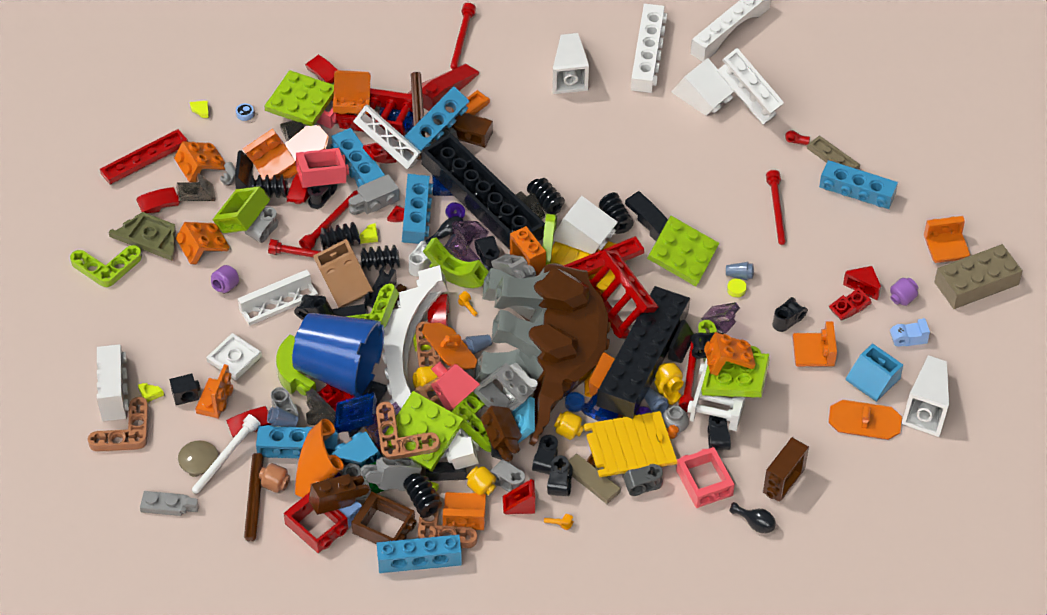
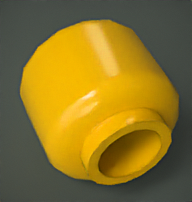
(423, 376)
(568, 425)
(481, 481)

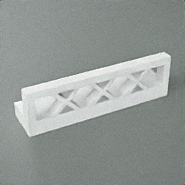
(386, 139)
(274, 295)

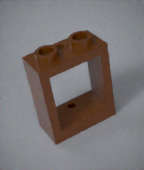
(785, 469)
(371, 505)

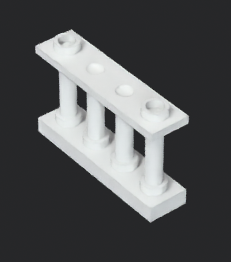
(750, 86)
(731, 415)

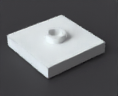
(236, 354)

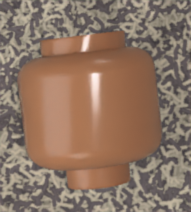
(274, 477)

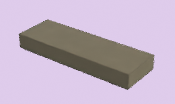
(827, 151)
(589, 477)

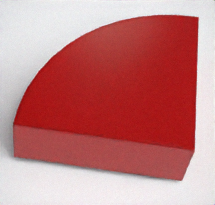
(396, 215)

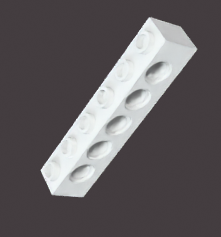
(648, 48)

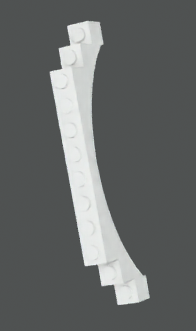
(397, 344)

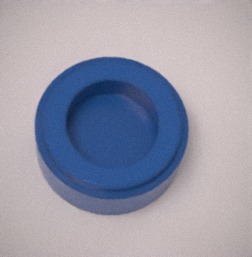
(574, 401)

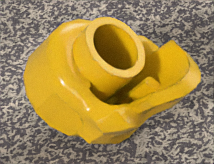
(669, 381)

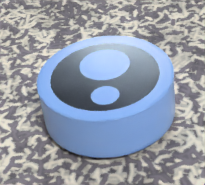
(244, 112)

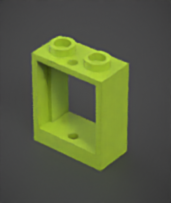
(241, 209)

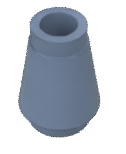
(740, 270)
(477, 343)
(656, 401)
(281, 417)

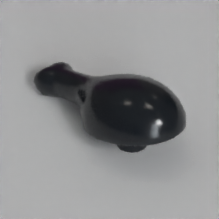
(445, 228)
(758, 519)

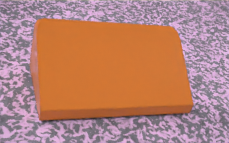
(599, 373)

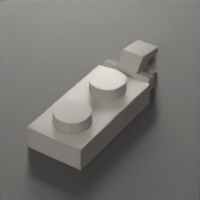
(167, 503)

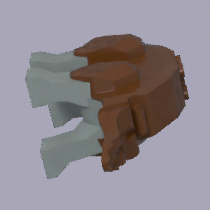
(558, 338)

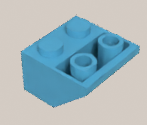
(875, 372)
(359, 450)

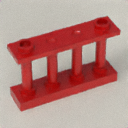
(386, 99)
(633, 290)

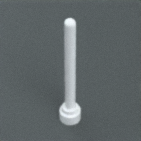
(250, 424)

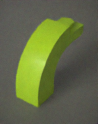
(455, 270)
(288, 376)

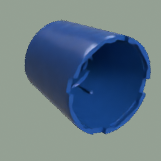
(338, 350)

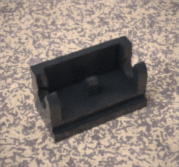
(382, 280)

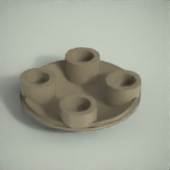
(197, 457)

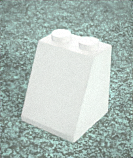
(704, 88)
(585, 227)

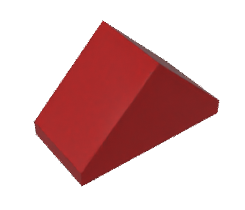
(865, 279)
(520, 500)

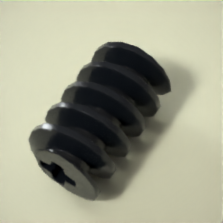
(271, 186)
(546, 195)
(613, 206)
(334, 237)
(380, 257)
(422, 494)

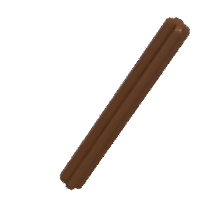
(417, 101)
(253, 498)

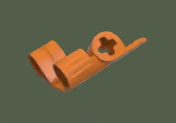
(314, 461)

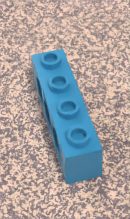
(452, 99)
(360, 164)
(858, 184)
(416, 208)
(287, 446)
(419, 553)

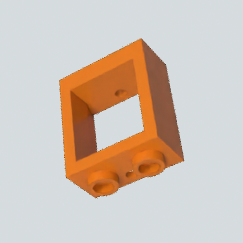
(531, 251)

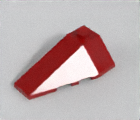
(437, 87)

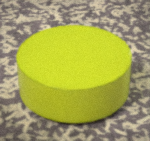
(736, 288)

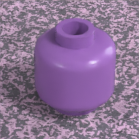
(224, 279)
(904, 291)

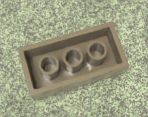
(978, 276)

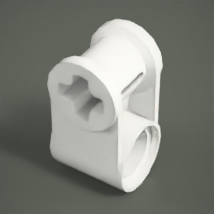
(418, 260)

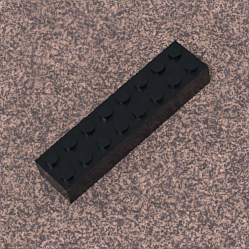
(479, 190)
(642, 354)

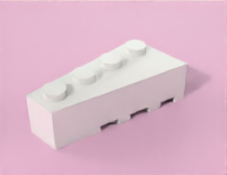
(111, 383)

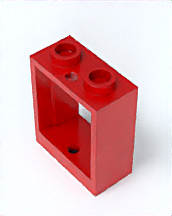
(301, 510)

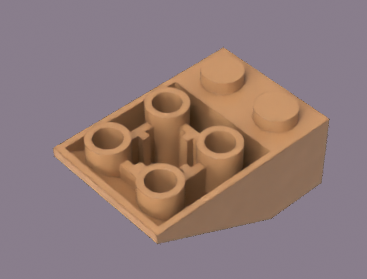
(342, 273)

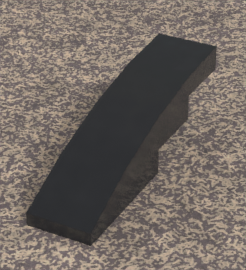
(647, 214)

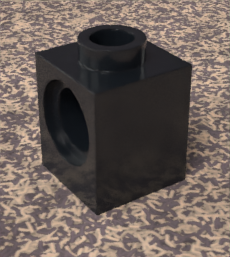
(184, 389)

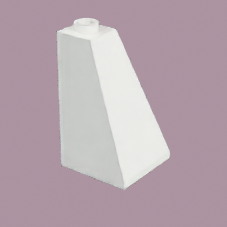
(570, 66)
(928, 398)

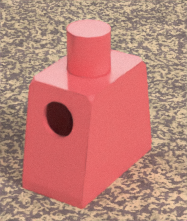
(452, 384)

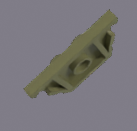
(148, 234)

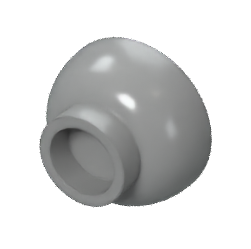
(675, 416)

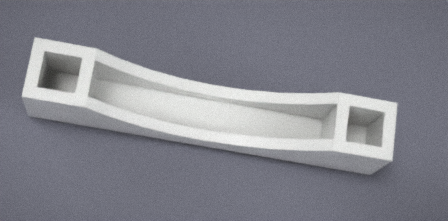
(710, 39)

